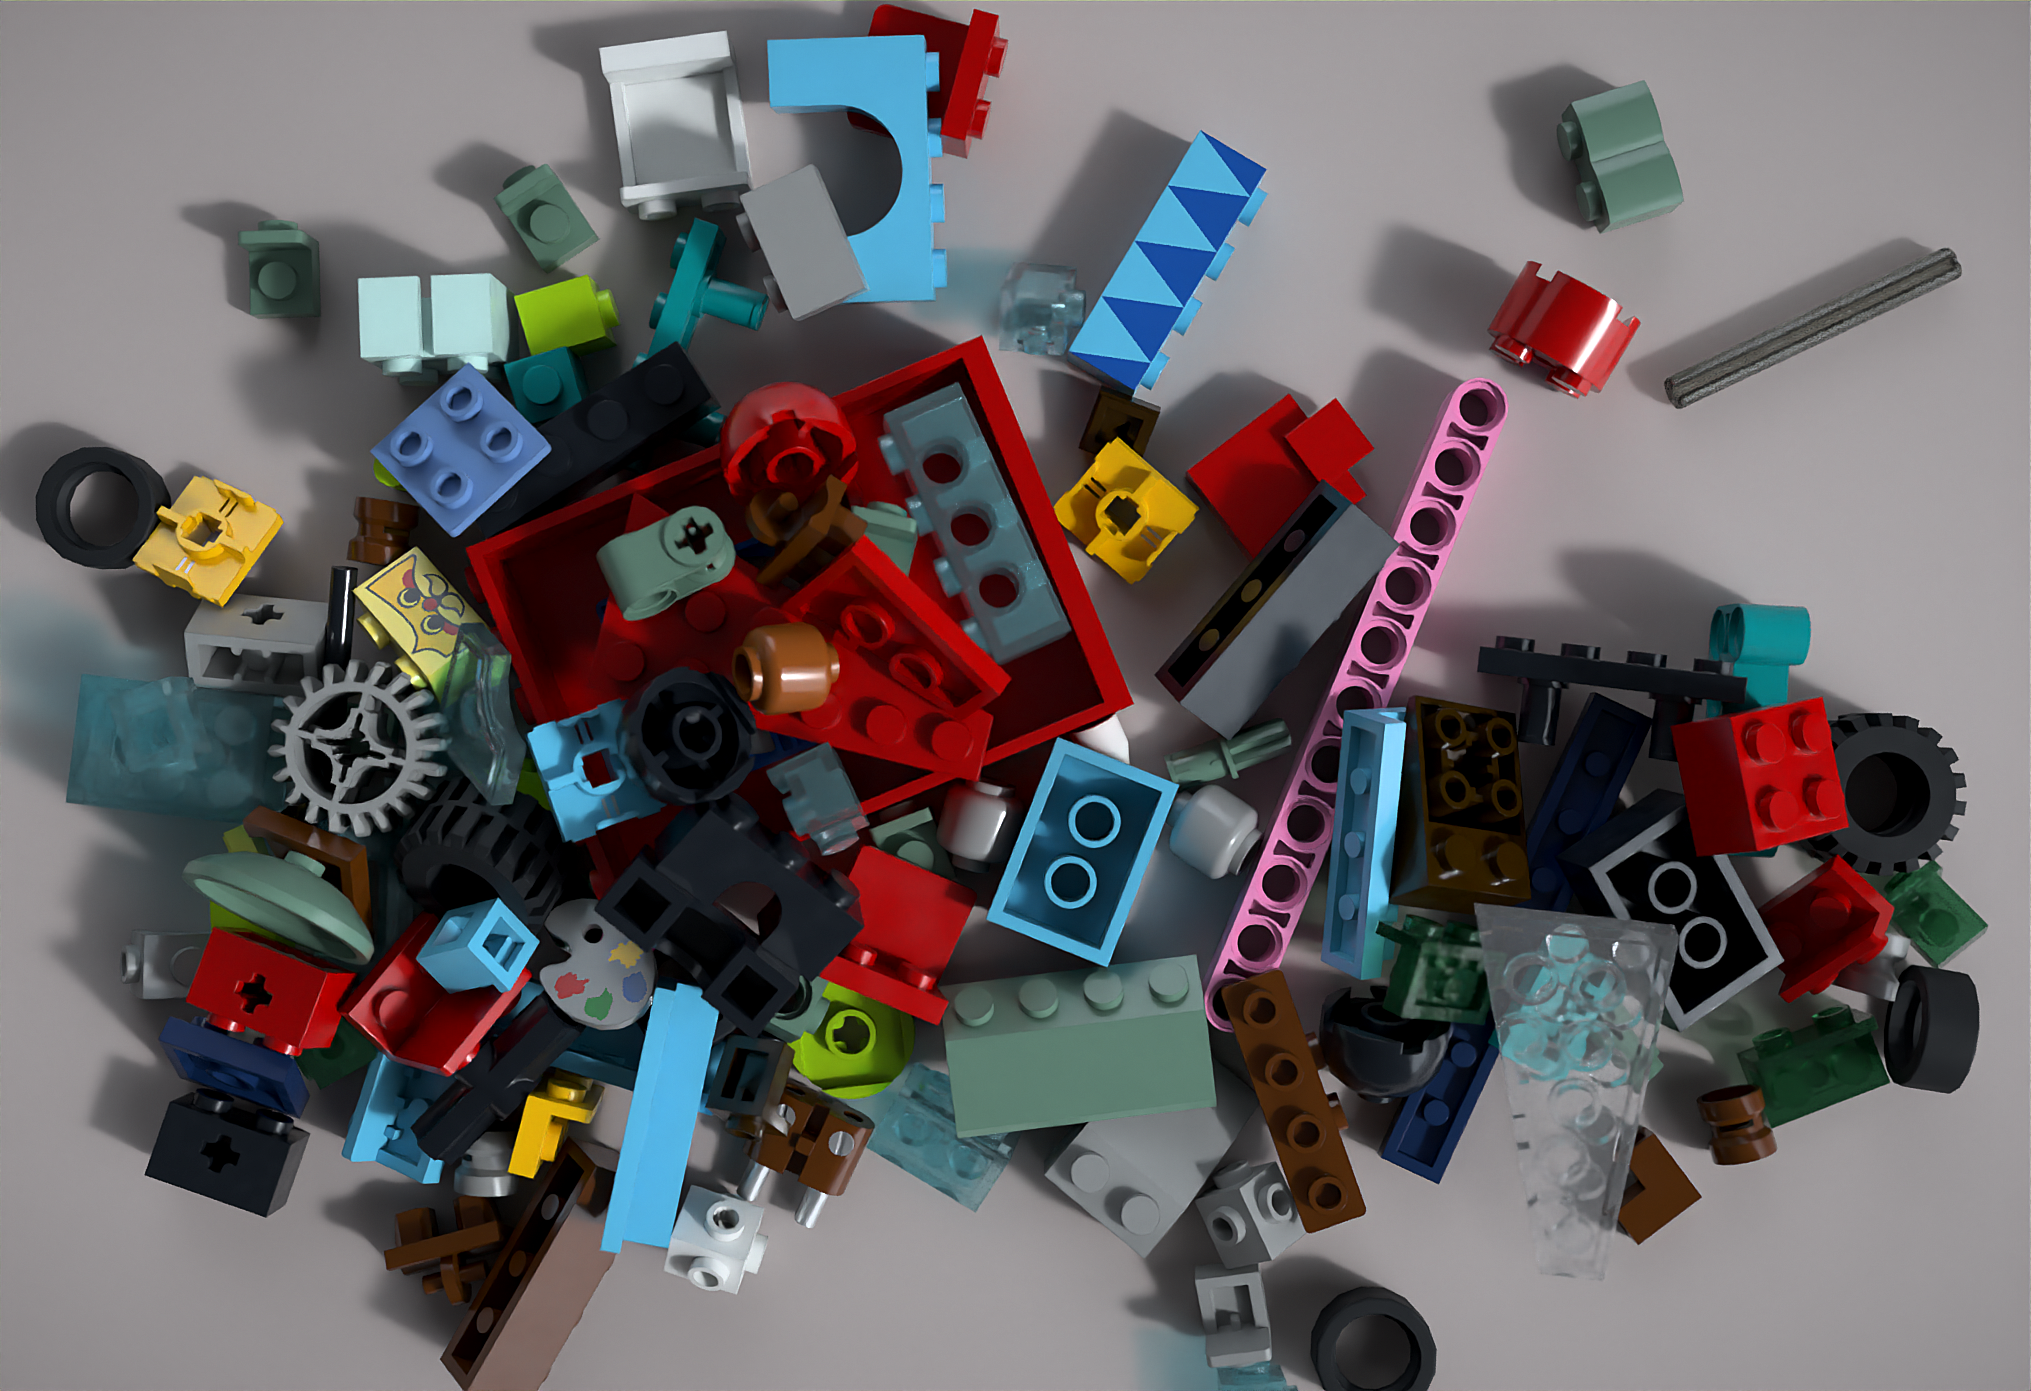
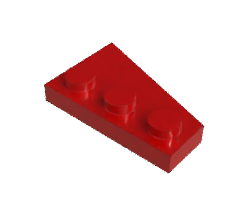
(889, 615)

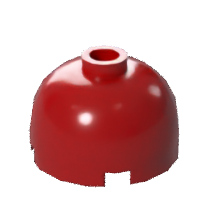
(787, 441)

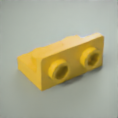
(547, 1118)

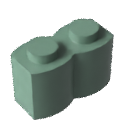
(1620, 157)

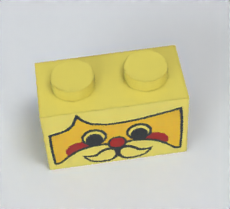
(415, 615)

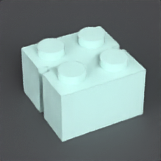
(420, 338)

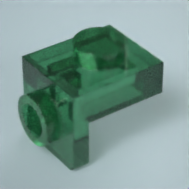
(1932, 915)
(344, 1056)

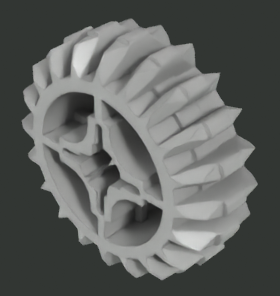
(350, 775)

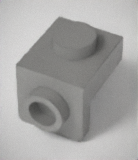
(162, 962)
(1233, 1315)

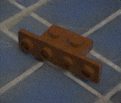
(1293, 1100)

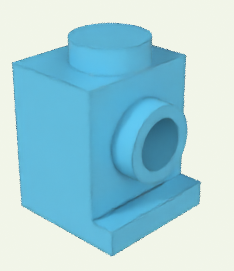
(478, 948)

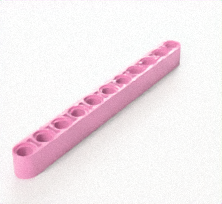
(1351, 669)

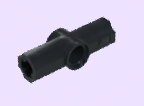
(496, 1079)

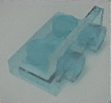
(923, 1140)

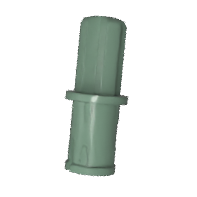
(1225, 757)

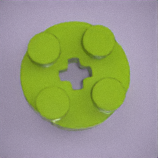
(863, 1071)

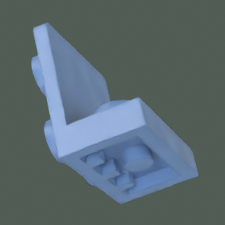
(461, 450)

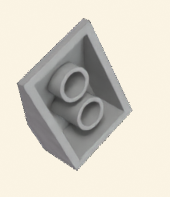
(1149, 1167)

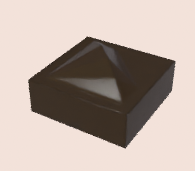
(1119, 416)

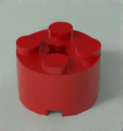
(1562, 329)

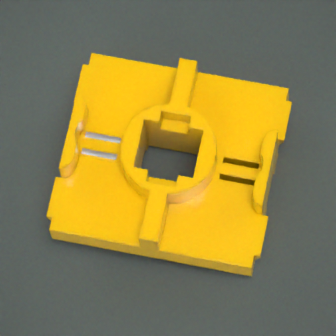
(1127, 475)
(217, 569)

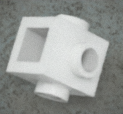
(716, 1240)

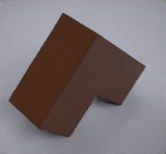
(1659, 1190)

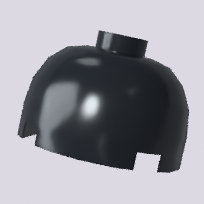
(686, 737)
(1378, 1050)

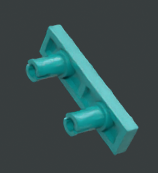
(691, 296)

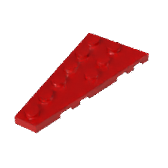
(864, 707)

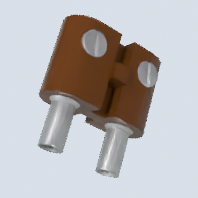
(819, 1148)

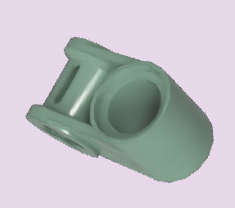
(659, 563)

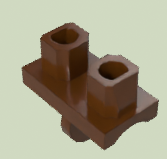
(802, 534)
(422, 1249)

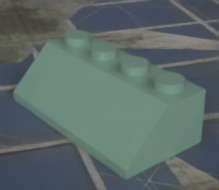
(1078, 1046)

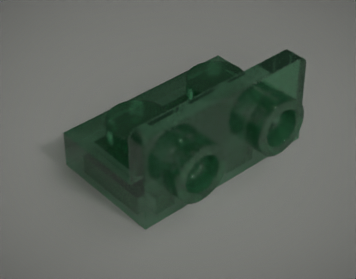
(1436, 971)
(1814, 1064)

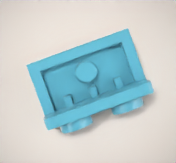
(386, 1109)

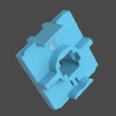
(574, 803)

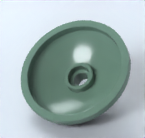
(285, 900)

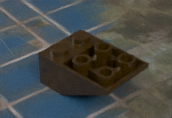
(1459, 810)

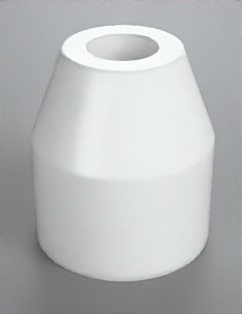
(1104, 737)

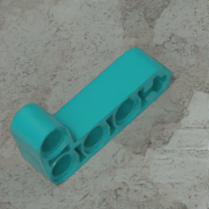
(1763, 646)

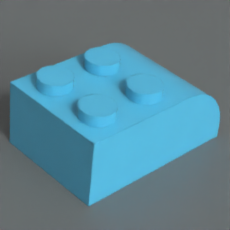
(1082, 851)

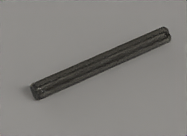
(1812, 328)

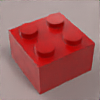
(1760, 777)

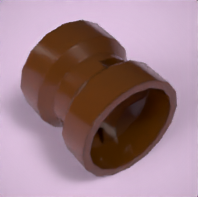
(373, 518)
(1737, 1124)

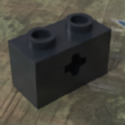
(196, 1160)

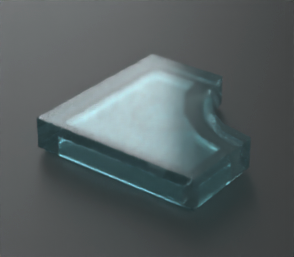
(479, 715)

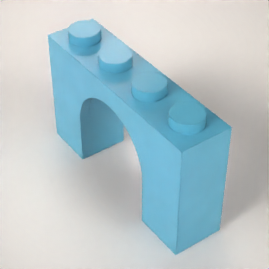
(890, 84)

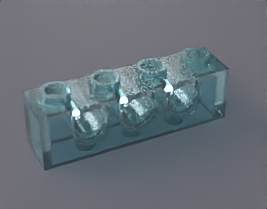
(947, 425)

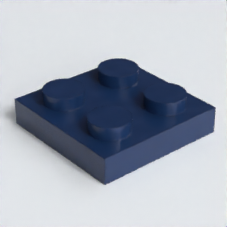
(234, 1067)

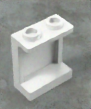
(678, 124)

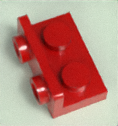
(1825, 926)

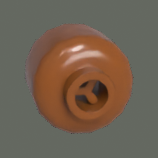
(784, 668)

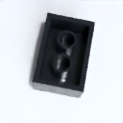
(1649, 872)

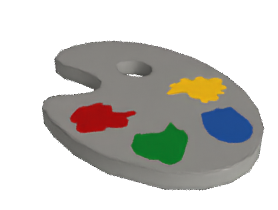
(602, 981)

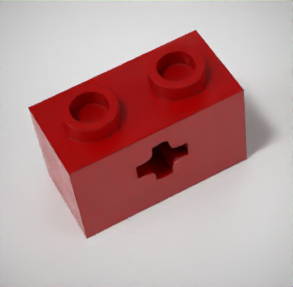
(245, 965)

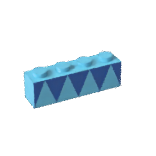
(1167, 264)

